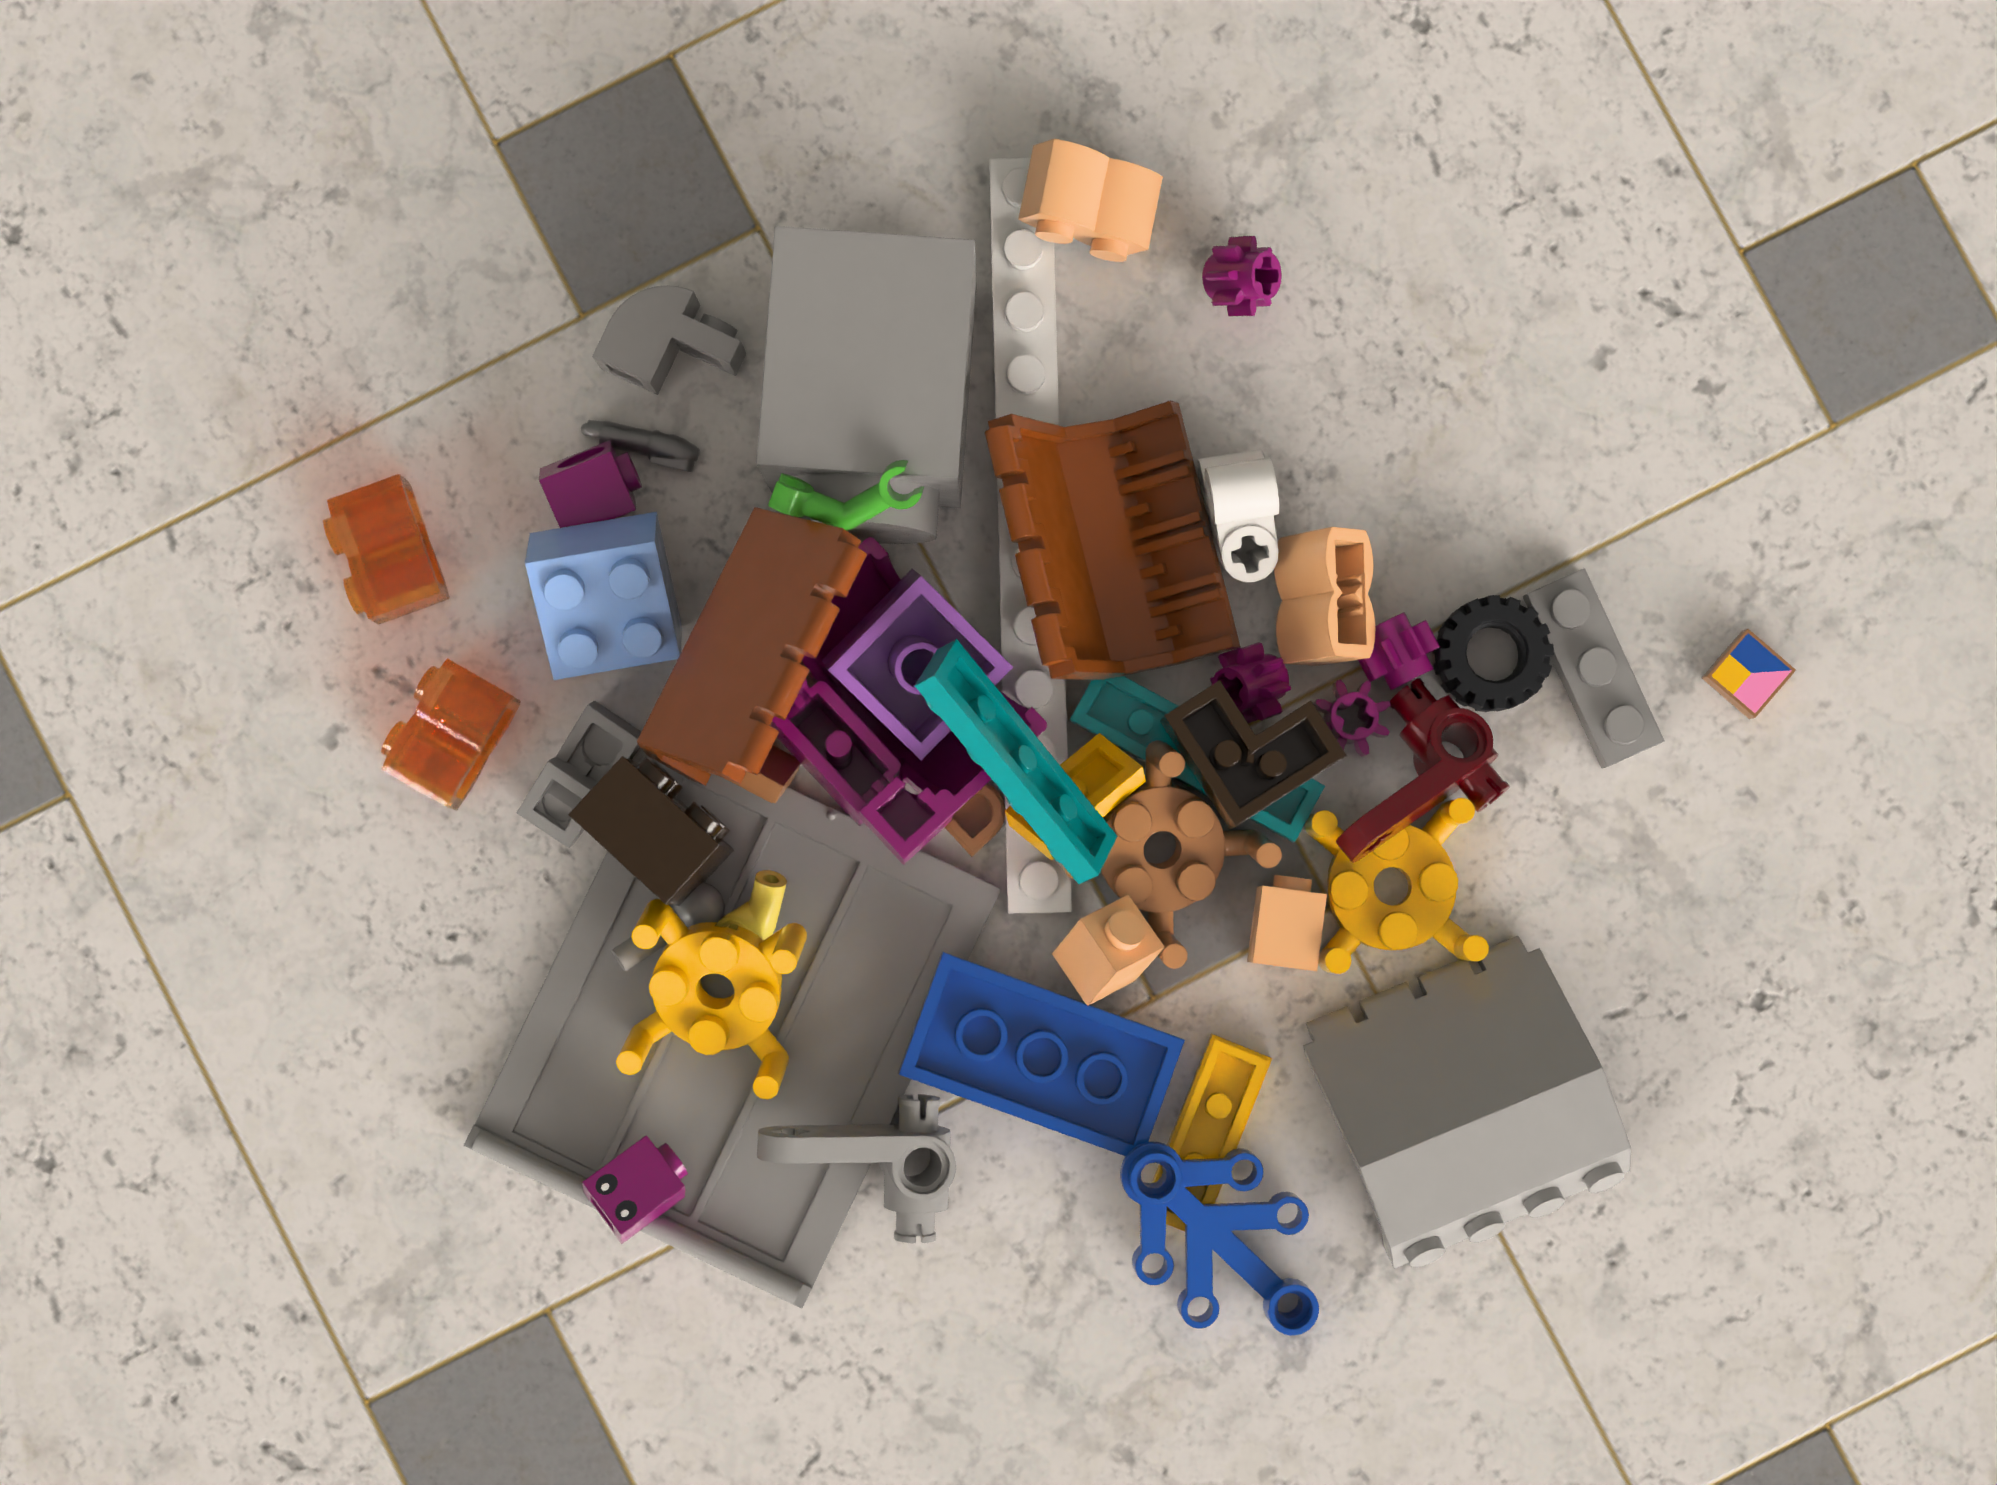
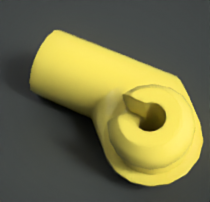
(762, 909)

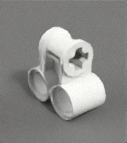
(1241, 501)

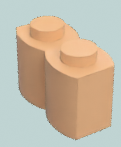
(1090, 199)
(1325, 597)

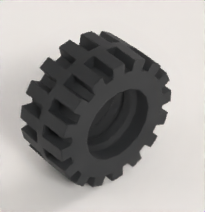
(1532, 648)

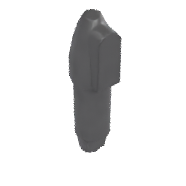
(659, 447)

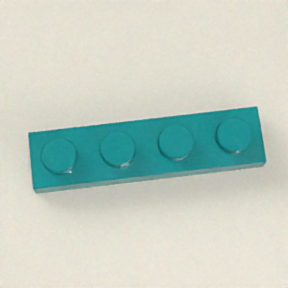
(1131, 721)
(1016, 761)

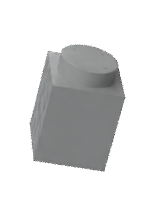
(869, 369)

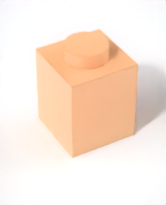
(1287, 924)
(1107, 950)

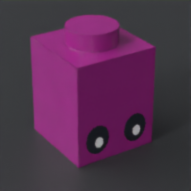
(636, 1187)

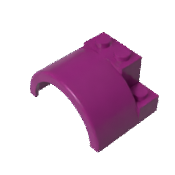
(860, 757)

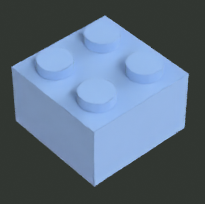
(604, 595)

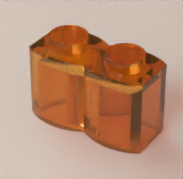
(385, 550)
(449, 734)

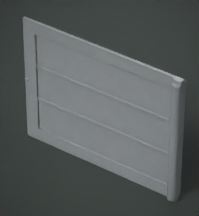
(840, 1017)

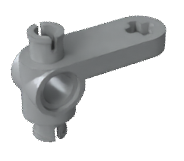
(911, 1197)

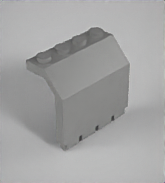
(1468, 1101)

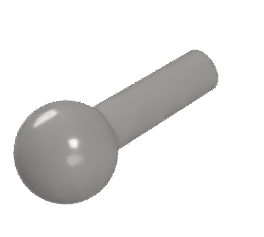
(702, 905)

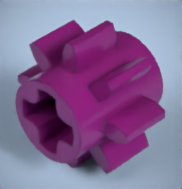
(1242, 276)
(1400, 651)
(1253, 681)
(1367, 712)

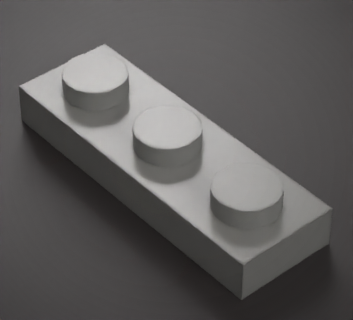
(1594, 669)

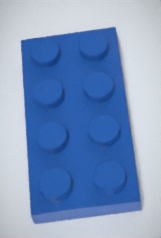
(1040, 1056)

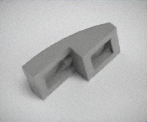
(582, 761)

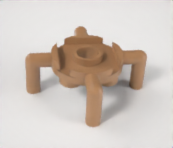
(1198, 852)

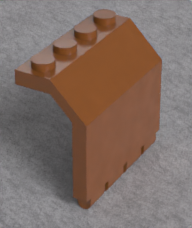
(1112, 542)
(749, 647)

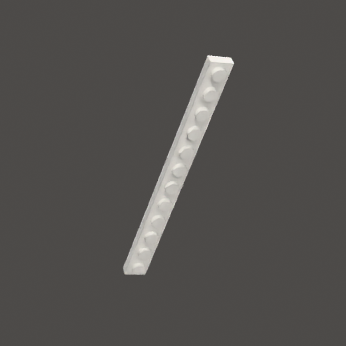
(1028, 388)

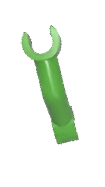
(799, 499)

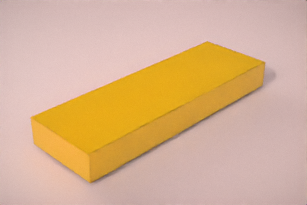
(1216, 1109)

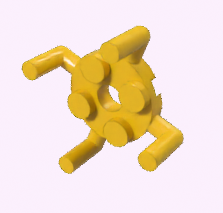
(1429, 896)
(706, 1021)

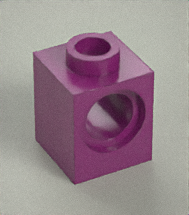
(590, 486)

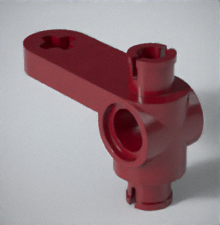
(1439, 772)

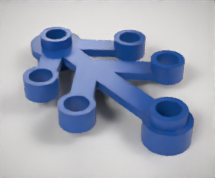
(1211, 1228)

